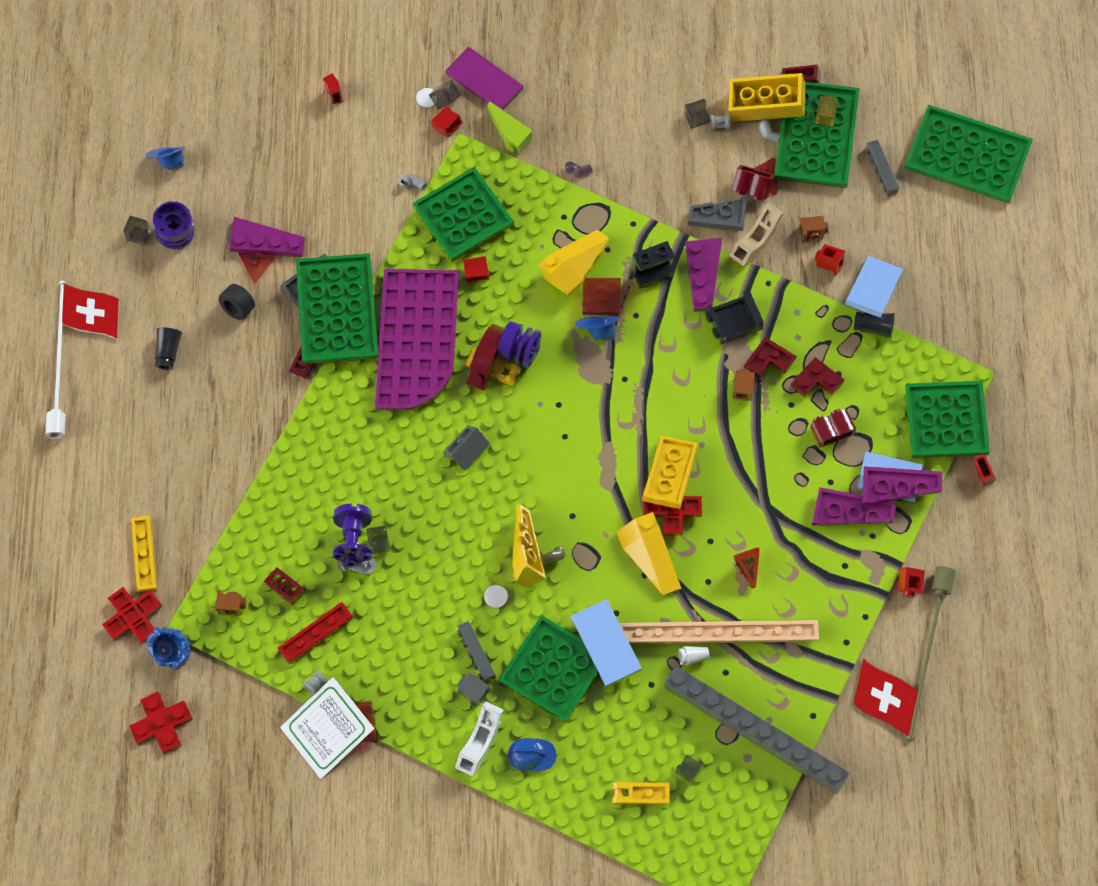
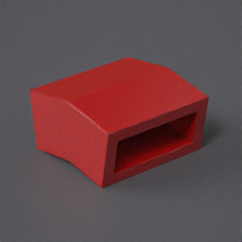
(333, 89)
(446, 121)
(476, 269)
(991, 476)

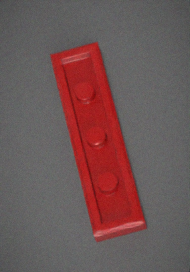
(315, 633)

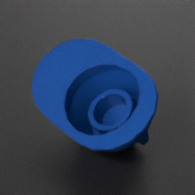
(169, 157)
(599, 327)
(532, 754)

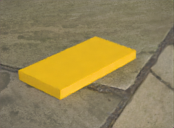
(670, 472)

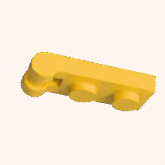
(499, 369)
(641, 793)

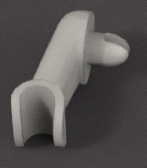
(365, 567)

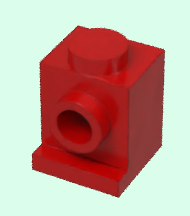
(830, 258)
(912, 576)

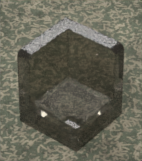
(444, 94)
(696, 113)
(137, 230)
(378, 539)
(689, 769)

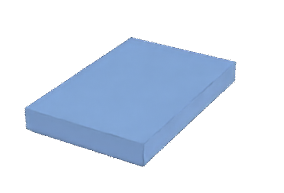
(876, 460)

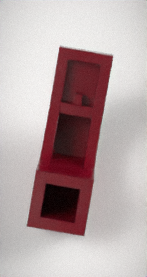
(485, 357)

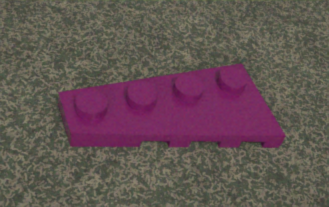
(254, 237)
(703, 268)
(894, 484)
(846, 509)

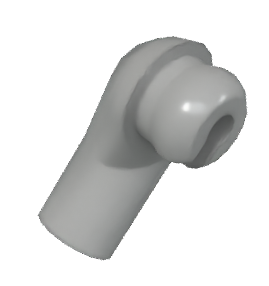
(766, 131)
(412, 180)

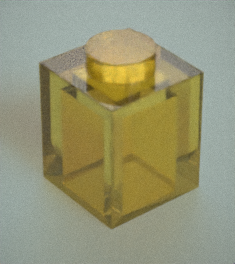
(826, 110)

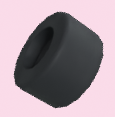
(236, 301)

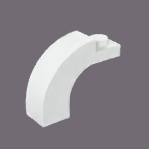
(480, 740)

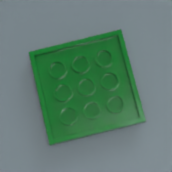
(463, 214)
(947, 419)
(551, 669)

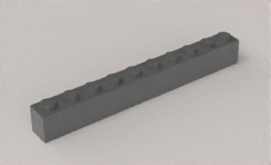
(756, 730)

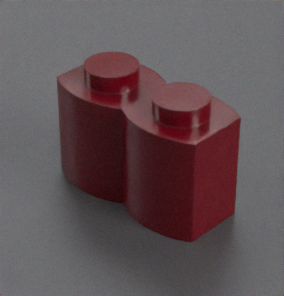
(753, 182)
(832, 427)

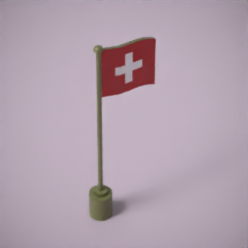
(889, 696)

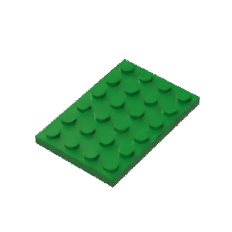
(819, 151)
(968, 153)
(336, 308)

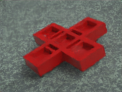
(672, 516)
(132, 615)
(160, 722)

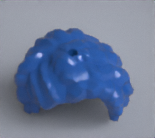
(175, 647)

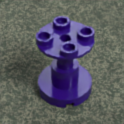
(352, 521)

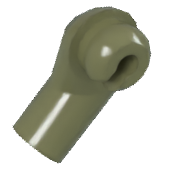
(553, 556)

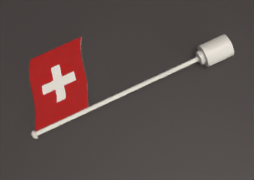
(87, 313)

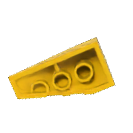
(571, 263)
(646, 547)
(526, 553)

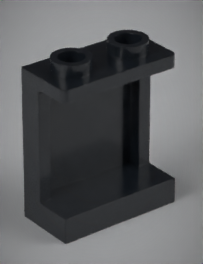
(652, 264)
(734, 318)

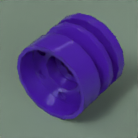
(170, 216)
(516, 343)

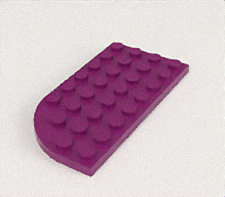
(416, 337)

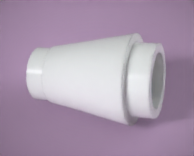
(692, 655)

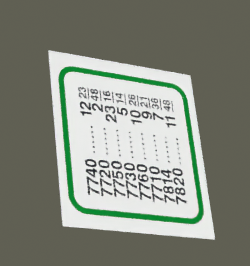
(327, 728)

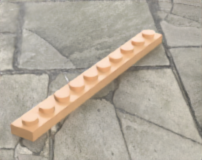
(721, 632)

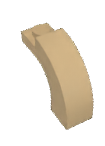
(758, 237)

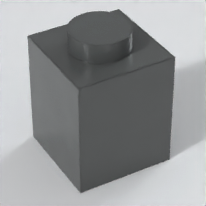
(473, 689)

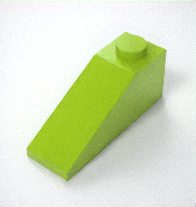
(513, 133)

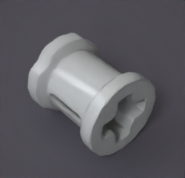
(720, 122)
(315, 682)

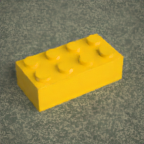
(767, 97)

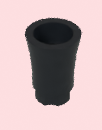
(874, 325)
(166, 347)

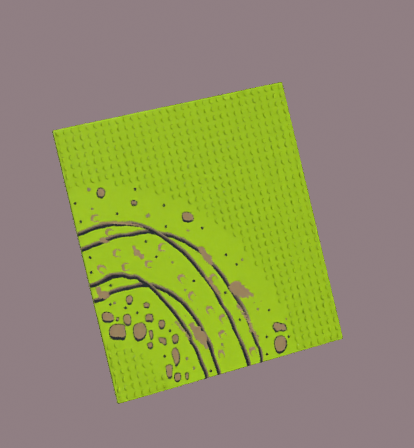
(577, 454)

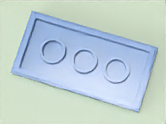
(874, 286)
(606, 643)

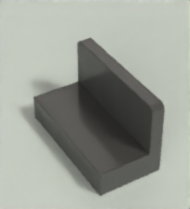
(466, 447)

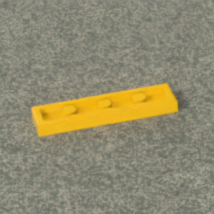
(144, 554)

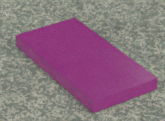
(483, 79)

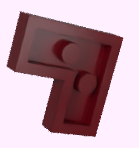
(769, 353)
(817, 374)

